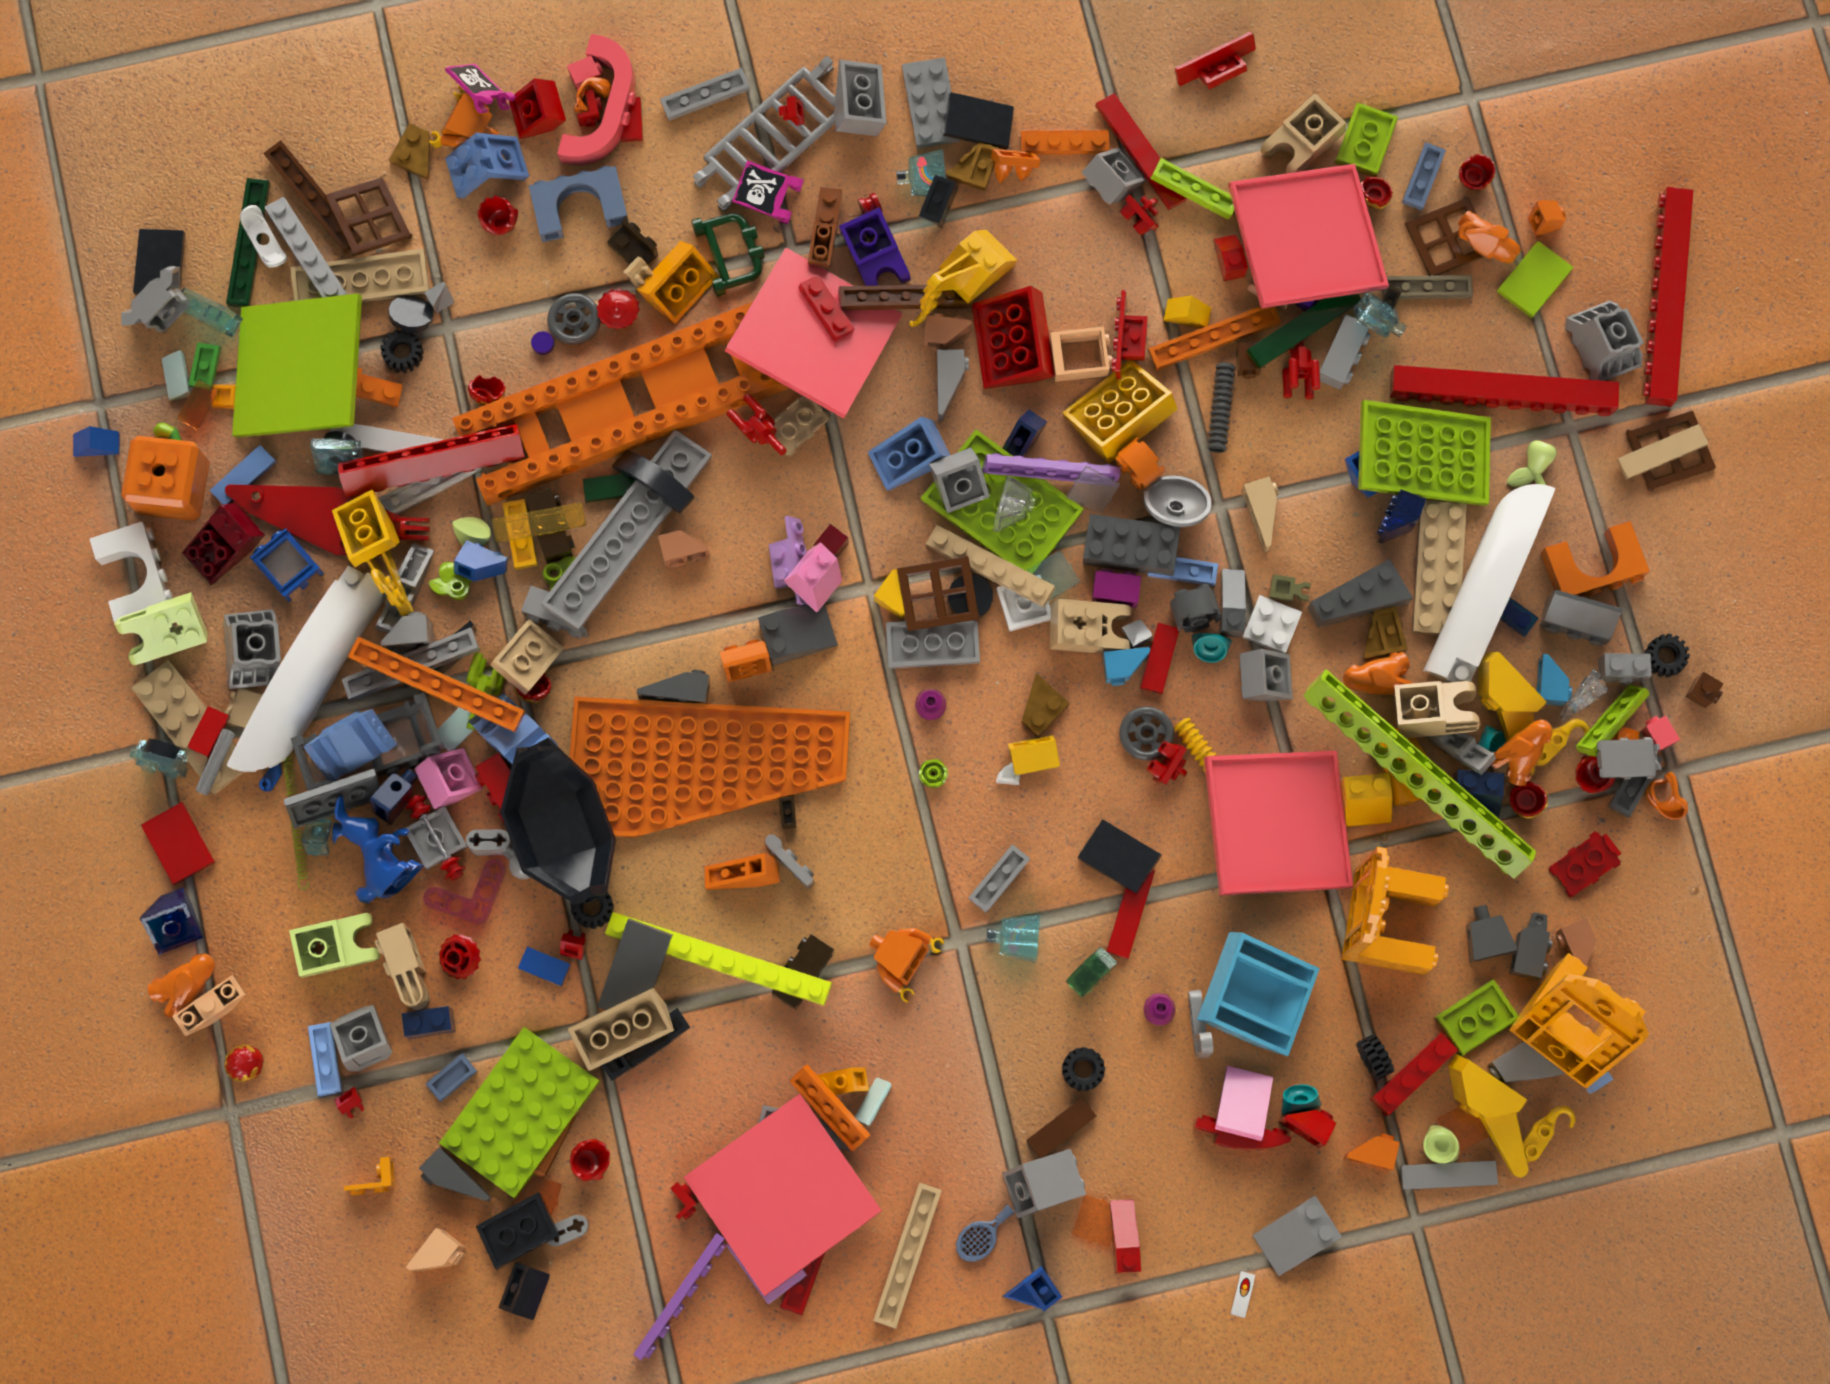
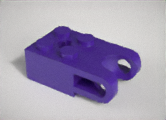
(874, 257)

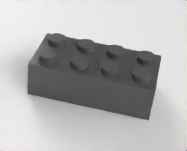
(1131, 545)

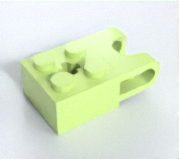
(159, 633)
(339, 944)

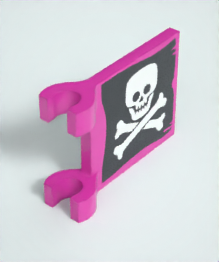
(479, 86)
(765, 190)

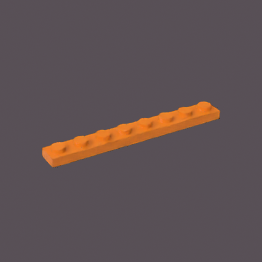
(436, 684)

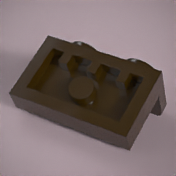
(631, 244)

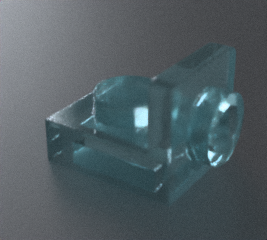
(316, 836)

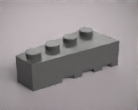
(1362, 595)

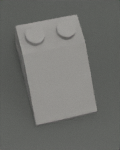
(859, 98)
(1297, 1235)

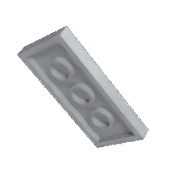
(927, 97)
(932, 646)

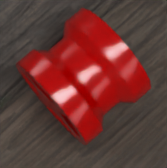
(869, 203)

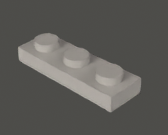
(999, 878)

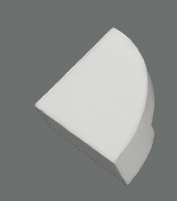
(1007, 776)

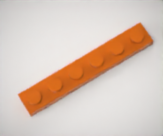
(1213, 336)

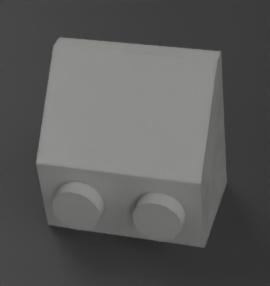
(1113, 175)
(959, 480)
(409, 634)
(1265, 675)

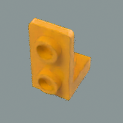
(846, 1080)
(385, 1171)

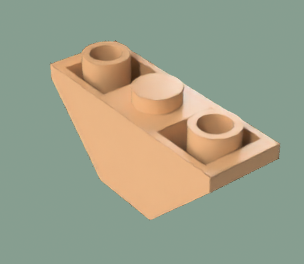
(210, 1006)

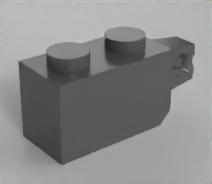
(1531, 949)

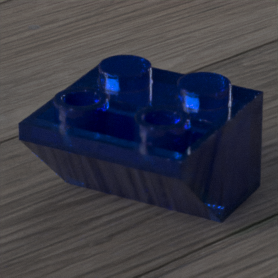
(1402, 516)

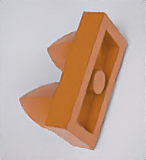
(1006, 159)

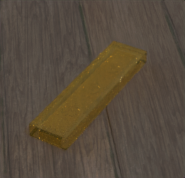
(539, 522)

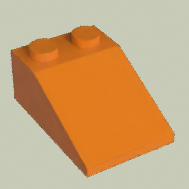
(745, 660)

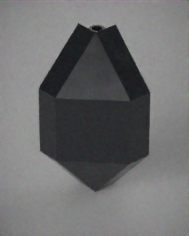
(558, 823)

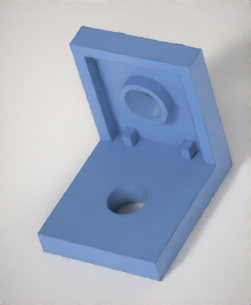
(484, 161)

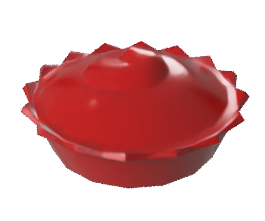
(617, 308)
(459, 956)

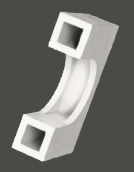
(133, 542)

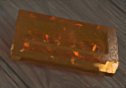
(198, 404)

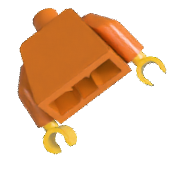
(463, 122)
(901, 955)

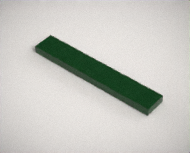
(245, 254)
(1300, 328)

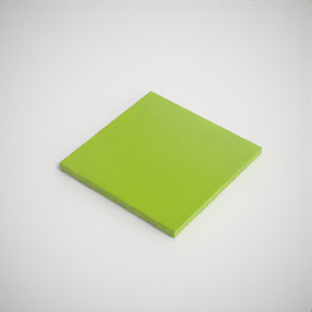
(297, 366)

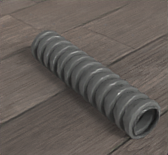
(1221, 407)

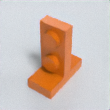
(377, 390)

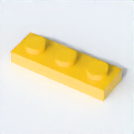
(522, 549)

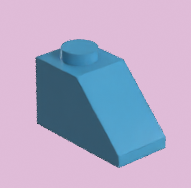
(1122, 664)
(1552, 682)

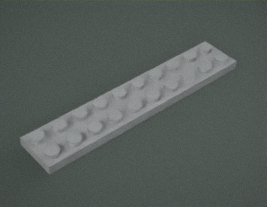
(621, 536)

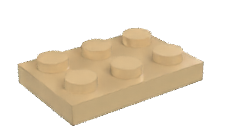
(527, 656)

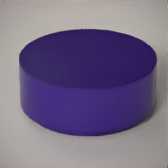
(542, 343)

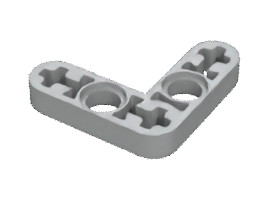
(1201, 1039)

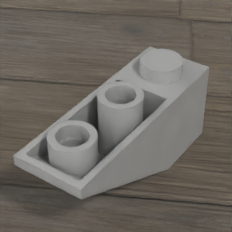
(533, 611)

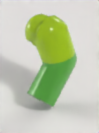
(167, 431)

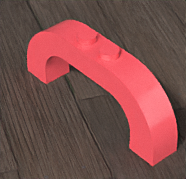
(603, 141)

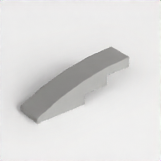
(412, 575)
(1465, 750)

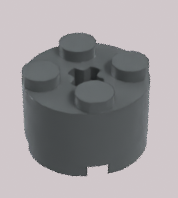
(1195, 608)

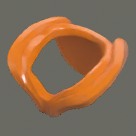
(600, 87)
(1675, 806)

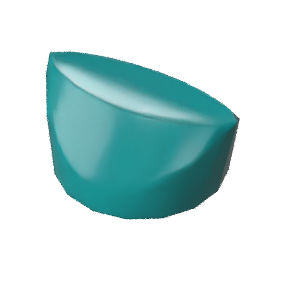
(1210, 646)
(1492, 739)
(1300, 1099)

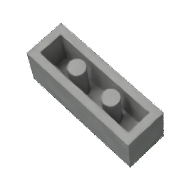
(1344, 353)

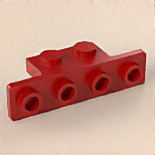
(1218, 64)
(1131, 336)

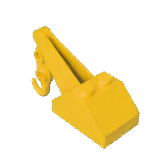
(968, 271)
(366, 534)
(1516, 701)
(1497, 1108)

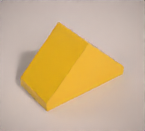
(1187, 312)
(890, 595)

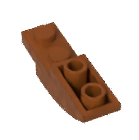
(825, 227)

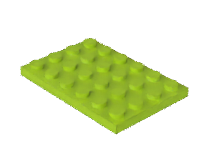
(1424, 452)
(1026, 540)
(519, 1112)

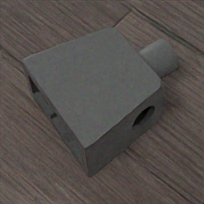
(1488, 936)

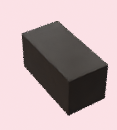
(1391, 296)
(787, 812)

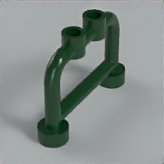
(749, 234)

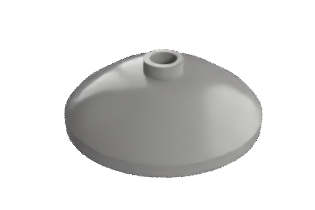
(1177, 501)

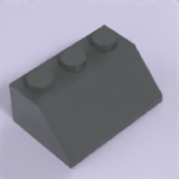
(1580, 617)

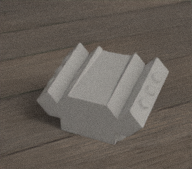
(158, 302)
(1606, 340)
(251, 648)

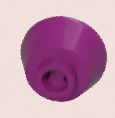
(929, 708)
(1159, 1016)

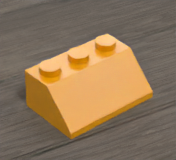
(678, 282)

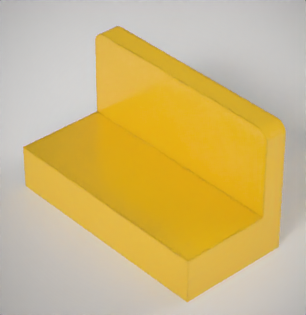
(1034, 755)

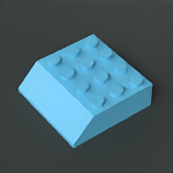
(1258, 993)

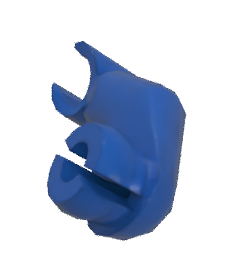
(270, 778)

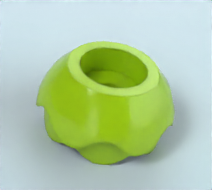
(933, 766)

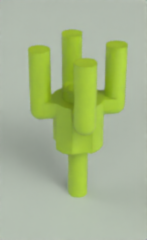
(484, 683)

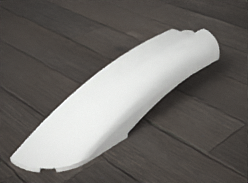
(1488, 583)
(307, 672)

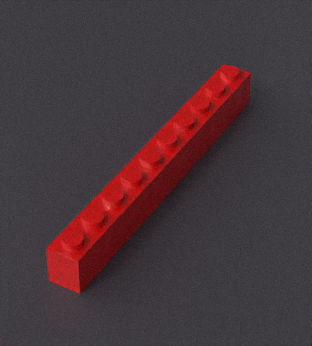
(1668, 297)
(1504, 389)

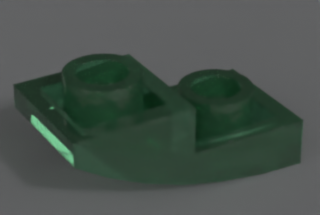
(1091, 972)

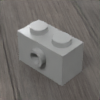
(1625, 667)

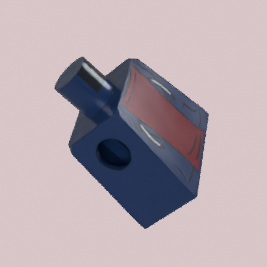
(393, 796)

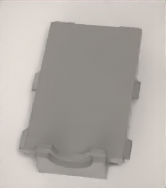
(1628, 758)

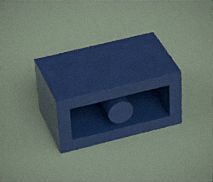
(428, 1022)

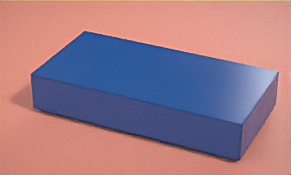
(544, 966)

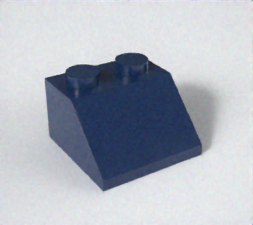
(1485, 788)

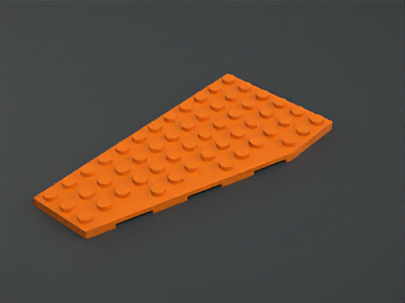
(698, 760)

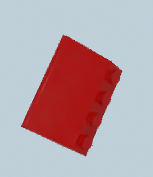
(1013, 338)

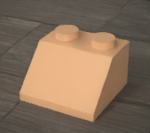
(437, 1252)

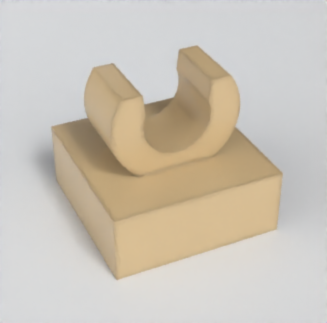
(638, 272)

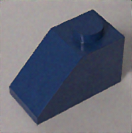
(1024, 434)

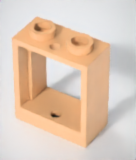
(1080, 335)

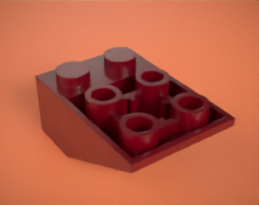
(222, 542)

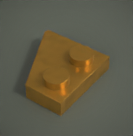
(413, 151)
(974, 168)
(1384, 634)
(1042, 706)

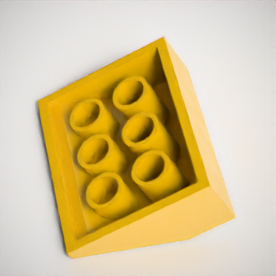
(1120, 410)

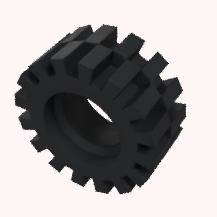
(401, 338)
(1676, 646)
(597, 920)
(1375, 1057)
(1083, 1083)

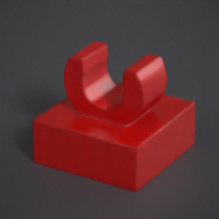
(793, 111)
(572, 945)
(348, 1101)

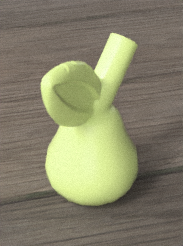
(1539, 457)

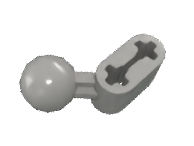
(489, 847)

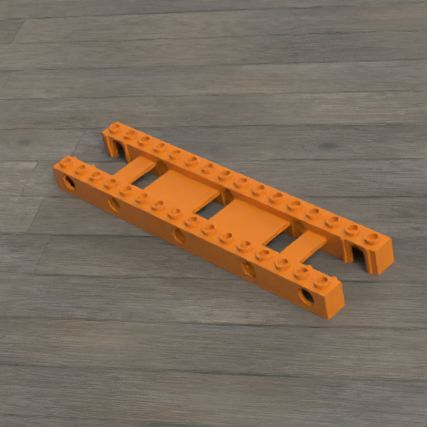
(599, 411)

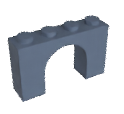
(550, 194)

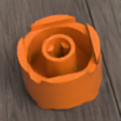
(1139, 463)

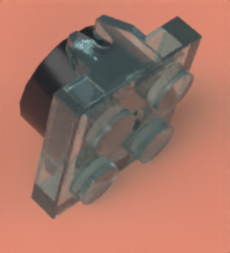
(334, 449)
(161, 757)

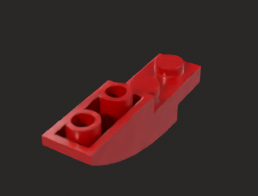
(1228, 1140)

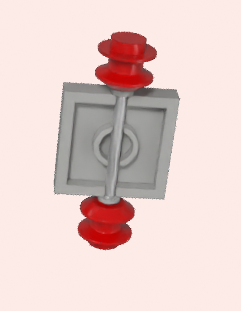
(435, 838)

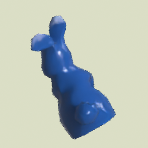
(382, 870)

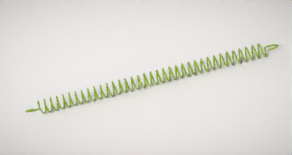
(300, 869)

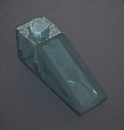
(212, 313)

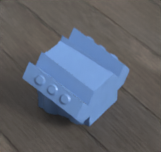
(506, 741)
(349, 744)

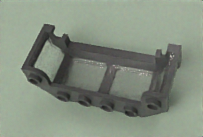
(410, 727)

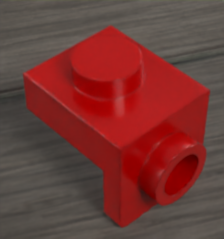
(591, 117)
(684, 1193)

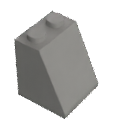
(1044, 1183)

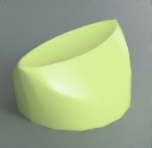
(472, 530)
(1441, 1145)

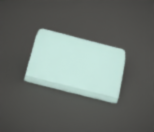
(176, 376)
(454, 729)
(873, 1101)

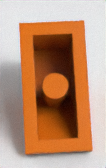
(1546, 217)
(1376, 1152)

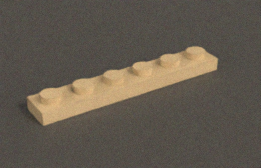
(991, 566)
(907, 1255)

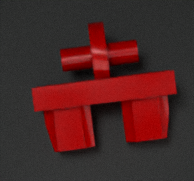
(1132, 207)
(1170, 766)

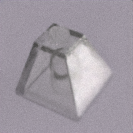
(1014, 504)

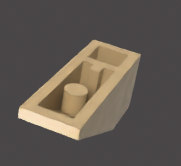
(1261, 504)

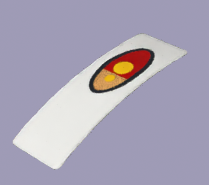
(1243, 1294)

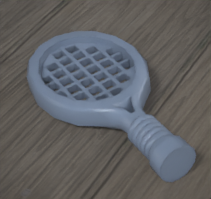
(1000, 1218)

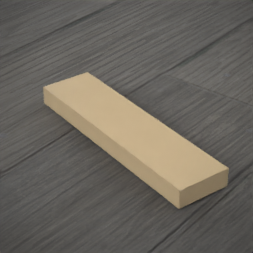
(1662, 452)

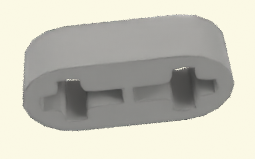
(572, 1235)

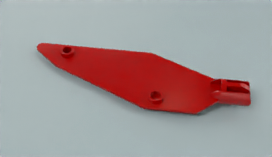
(308, 512)

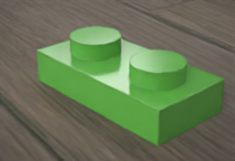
(204, 364)

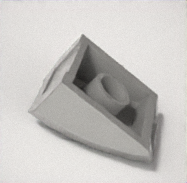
(361, 1039)

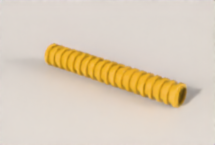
(1194, 740)

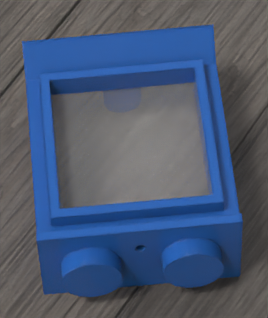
(285, 563)

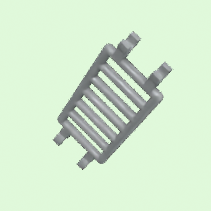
(714, 166)

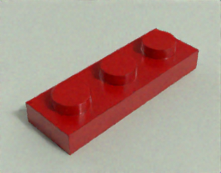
(826, 308)

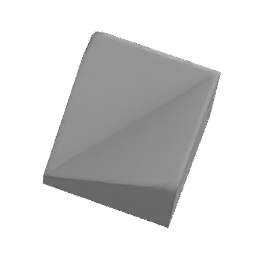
(439, 297)
(1136, 633)

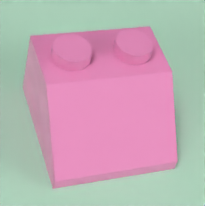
(815, 576)
(448, 778)

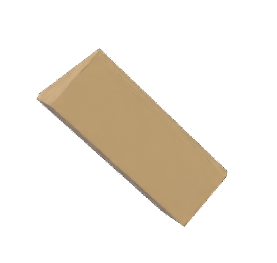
(621, 1029)

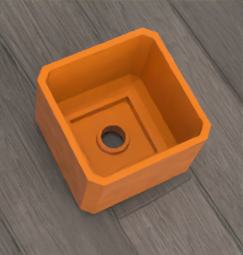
(175, 493)

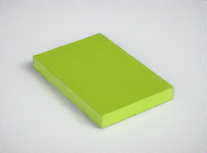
(1366, 139)
(1534, 279)
(1477, 1017)

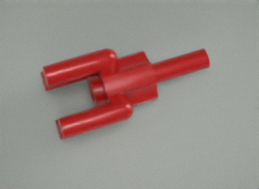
(1301, 367)
(759, 426)

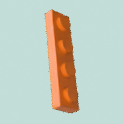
(1064, 141)
(829, 1107)

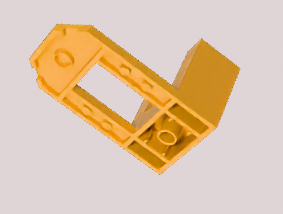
(1370, 896)
(1567, 1042)

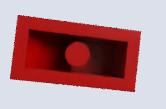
(1231, 257)

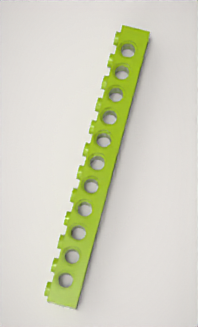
(1511, 863)

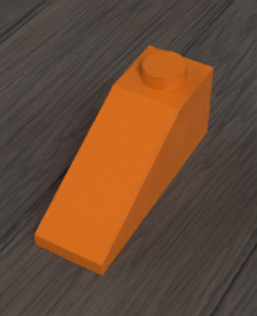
(743, 873)

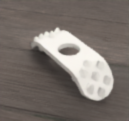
(254, 224)

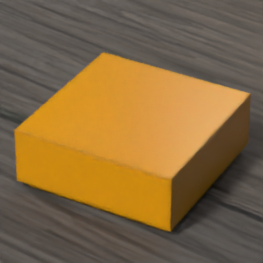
(226, 396)

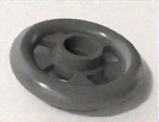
(578, 336)
(1127, 726)

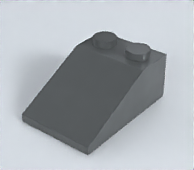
(796, 633)

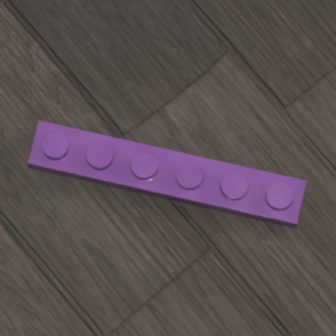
(1042, 468)
(675, 1305)

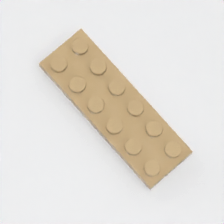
(372, 276)
(1438, 564)
(179, 713)

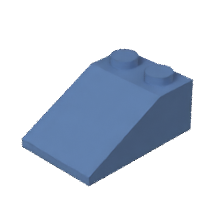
(908, 453)

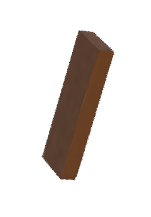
(1061, 1128)

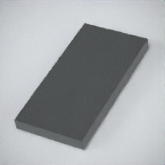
(321, 801)
(635, 963)

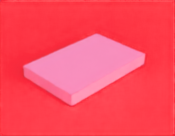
(1244, 1103)

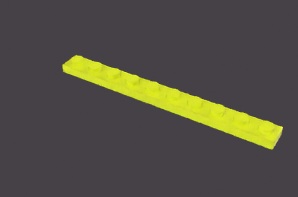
(735, 964)

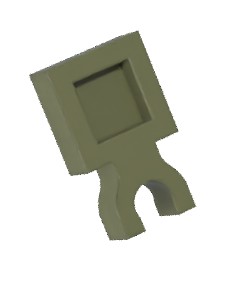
(1284, 589)

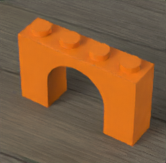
(1628, 564)

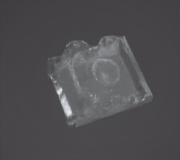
(1587, 693)

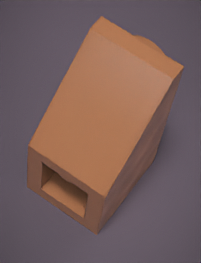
(944, 331)
(680, 548)
(1577, 940)

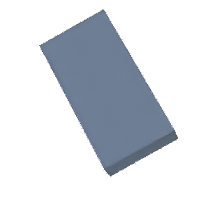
(451, 1077)

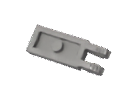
(789, 859)

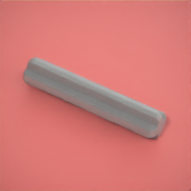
(215, 762)

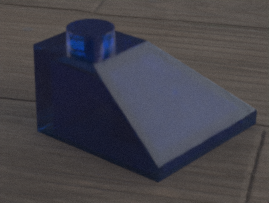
(171, 921)

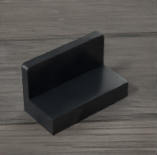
(939, 200)
(524, 1291)

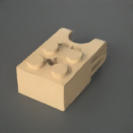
(1300, 139)
(1093, 624)
(1431, 708)
(404, 965)

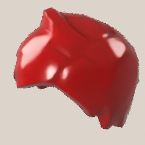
(497, 215)
(1588, 776)
(589, 1160)

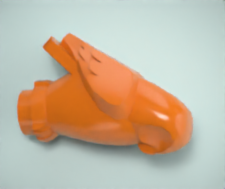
(1488, 238)
(1378, 675)
(1523, 751)
(182, 984)

